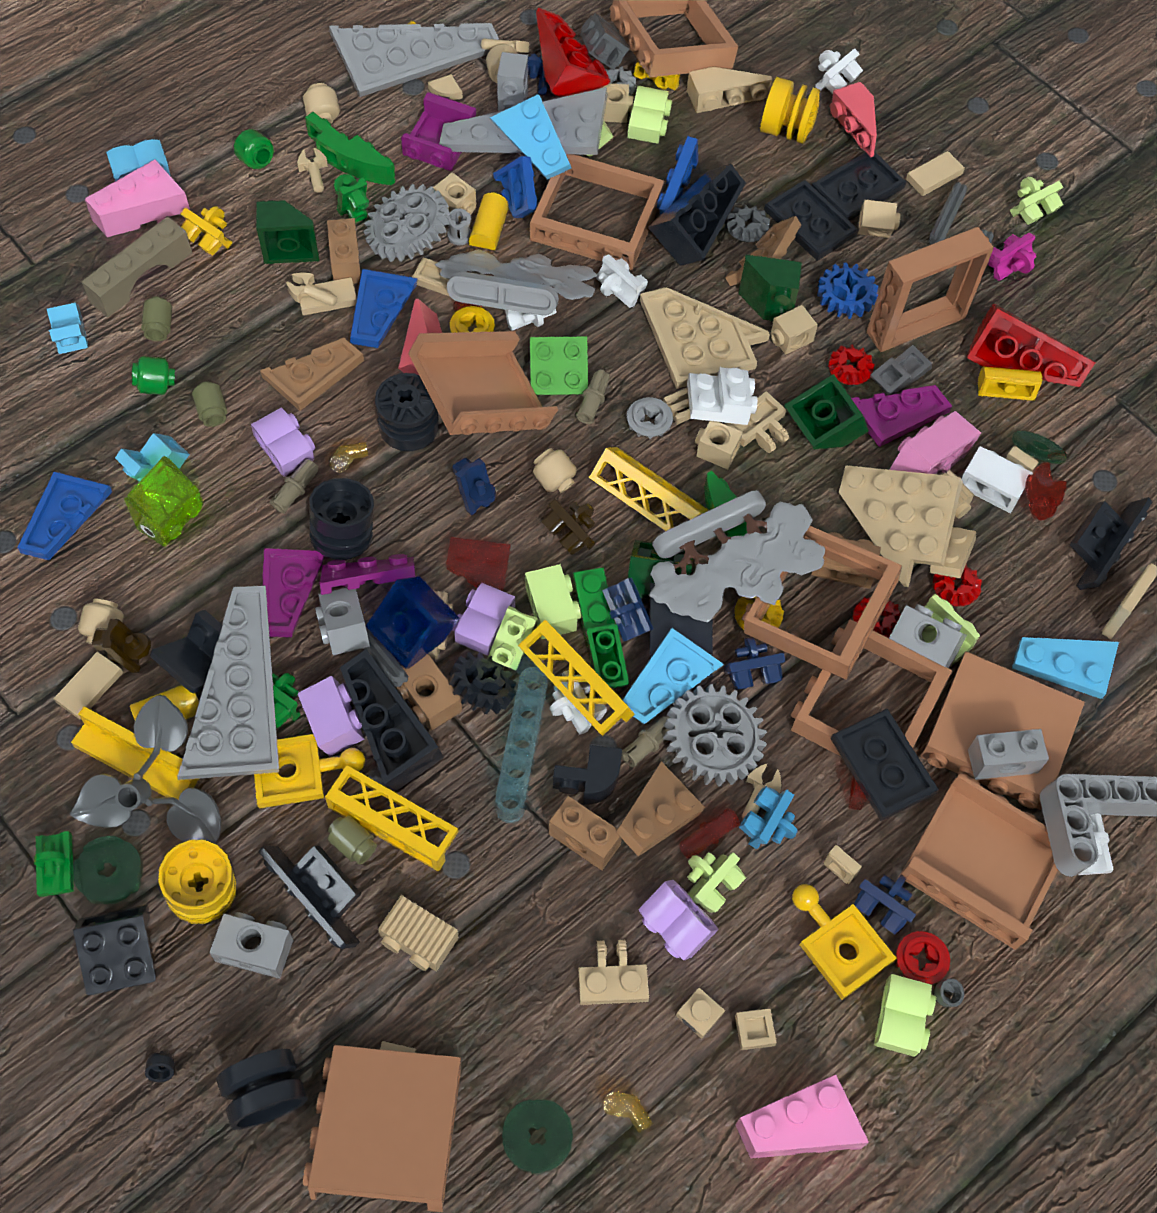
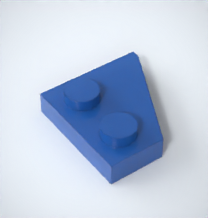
(518, 186)

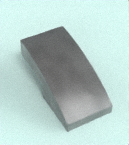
(902, 371)

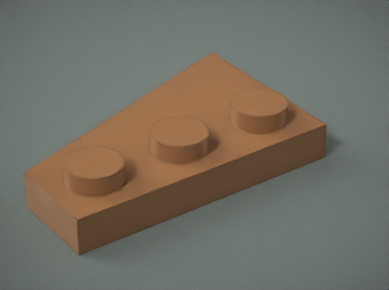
(771, 245)
(312, 375)
(658, 811)

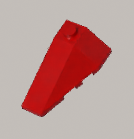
(565, 59)
(1015, 344)

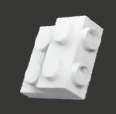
(722, 397)

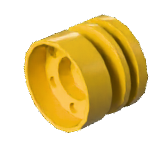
(790, 110)
(193, 863)

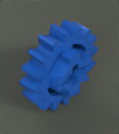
(847, 290)

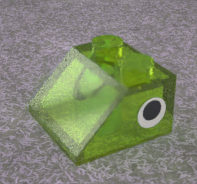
(163, 502)

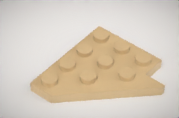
(698, 336)
(904, 513)

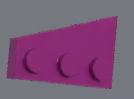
(901, 413)
(367, 568)
(288, 584)

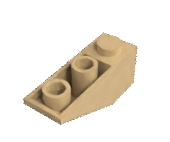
(722, 87)

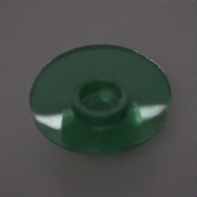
(1039, 447)

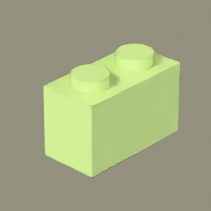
(551, 599)

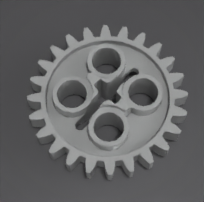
(407, 222)
(719, 761)

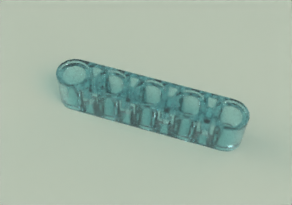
(521, 758)

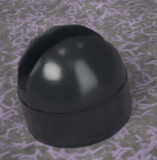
(153, 1066)

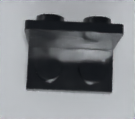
(191, 656)
(115, 950)

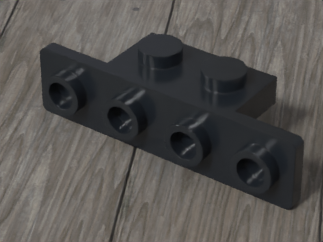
(1104, 537)
(319, 887)

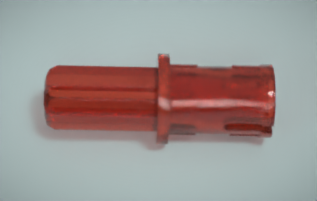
(709, 833)

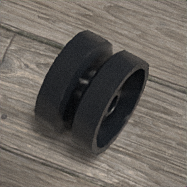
(261, 1088)

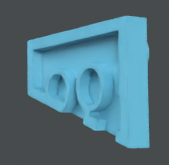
(533, 133)
(1067, 662)
(668, 675)

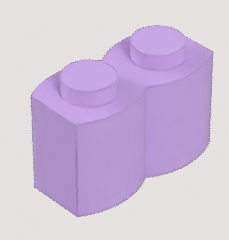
(283, 441)
(482, 618)
(677, 920)

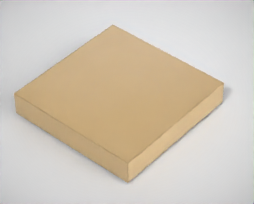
(1130, 601)

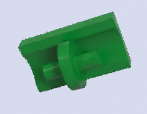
(351, 197)
(284, 705)
(54, 864)

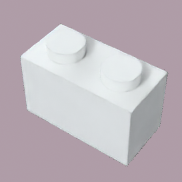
(995, 479)

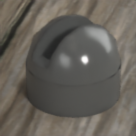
(950, 987)

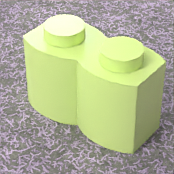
(648, 114)
(904, 1015)

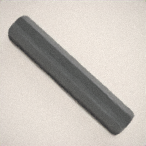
(948, 213)
(386, 661)

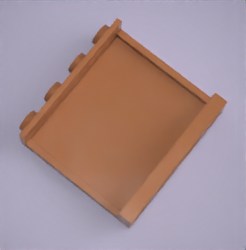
(478, 382)
(997, 700)
(984, 861)
(384, 1126)

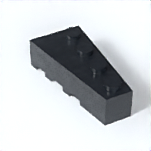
(698, 215)
(393, 731)

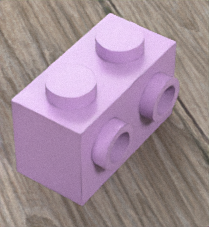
(331, 715)

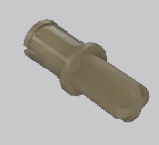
(593, 397)
(294, 486)
(646, 742)

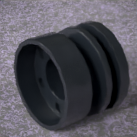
(406, 413)
(341, 518)

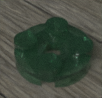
(123, 881)
(558, 1136)

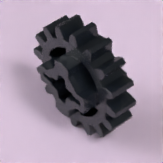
(482, 683)

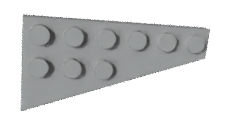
(406, 51)
(574, 118)
(236, 709)

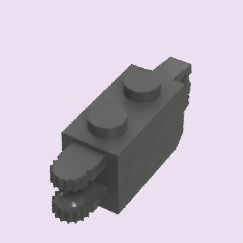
(603, 41)

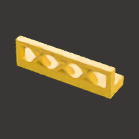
(647, 481)
(587, 674)
(120, 750)
(386, 829)

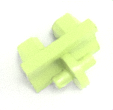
(1033, 196)
(512, 632)
(722, 870)

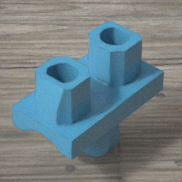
(762, 829)

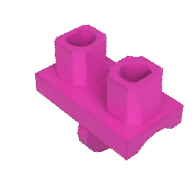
(1014, 257)

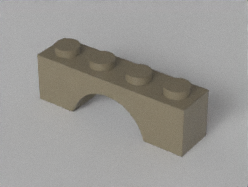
(112, 283)

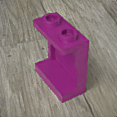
(426, 135)

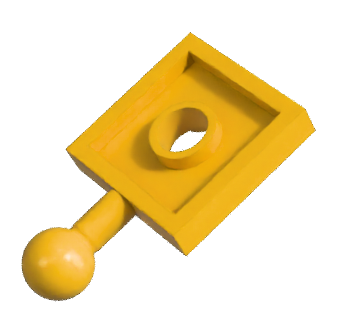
(307, 780)
(849, 928)

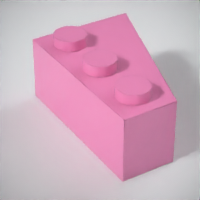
(136, 200)
(938, 446)
(803, 1122)

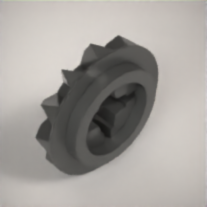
(754, 230)

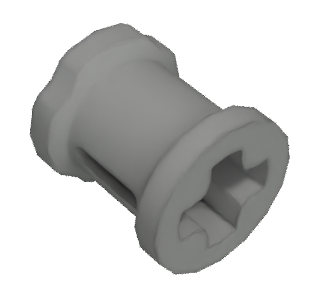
(454, 225)

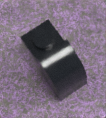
(597, 780)

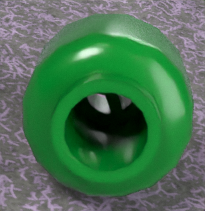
(253, 149)
(152, 375)

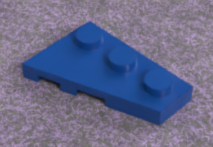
(687, 159)
(378, 305)
(61, 513)

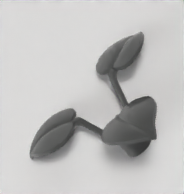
(110, 804)

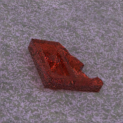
(479, 561)

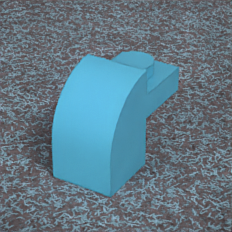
(67, 328)
(138, 464)

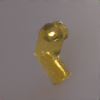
(346, 454)
(627, 1106)

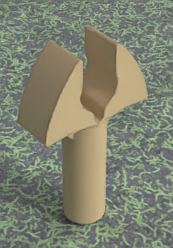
(520, 46)
(313, 167)
(307, 289)
(755, 778)

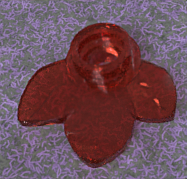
(1043, 492)

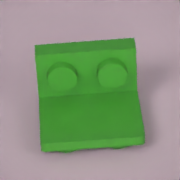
(559, 365)

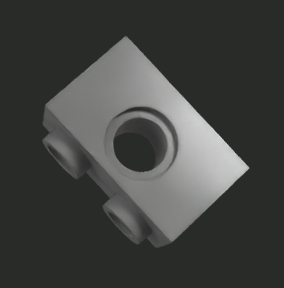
(512, 80)
(342, 621)
(909, 634)
(1008, 754)
(266, 959)

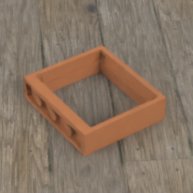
(719, 48)
(587, 242)
(892, 327)
(855, 558)
(890, 650)

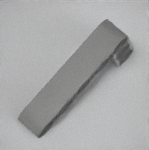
(1075, 797)

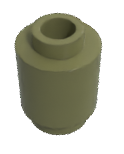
(156, 318)
(210, 404)
(351, 839)

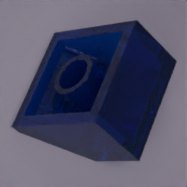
(412, 620)

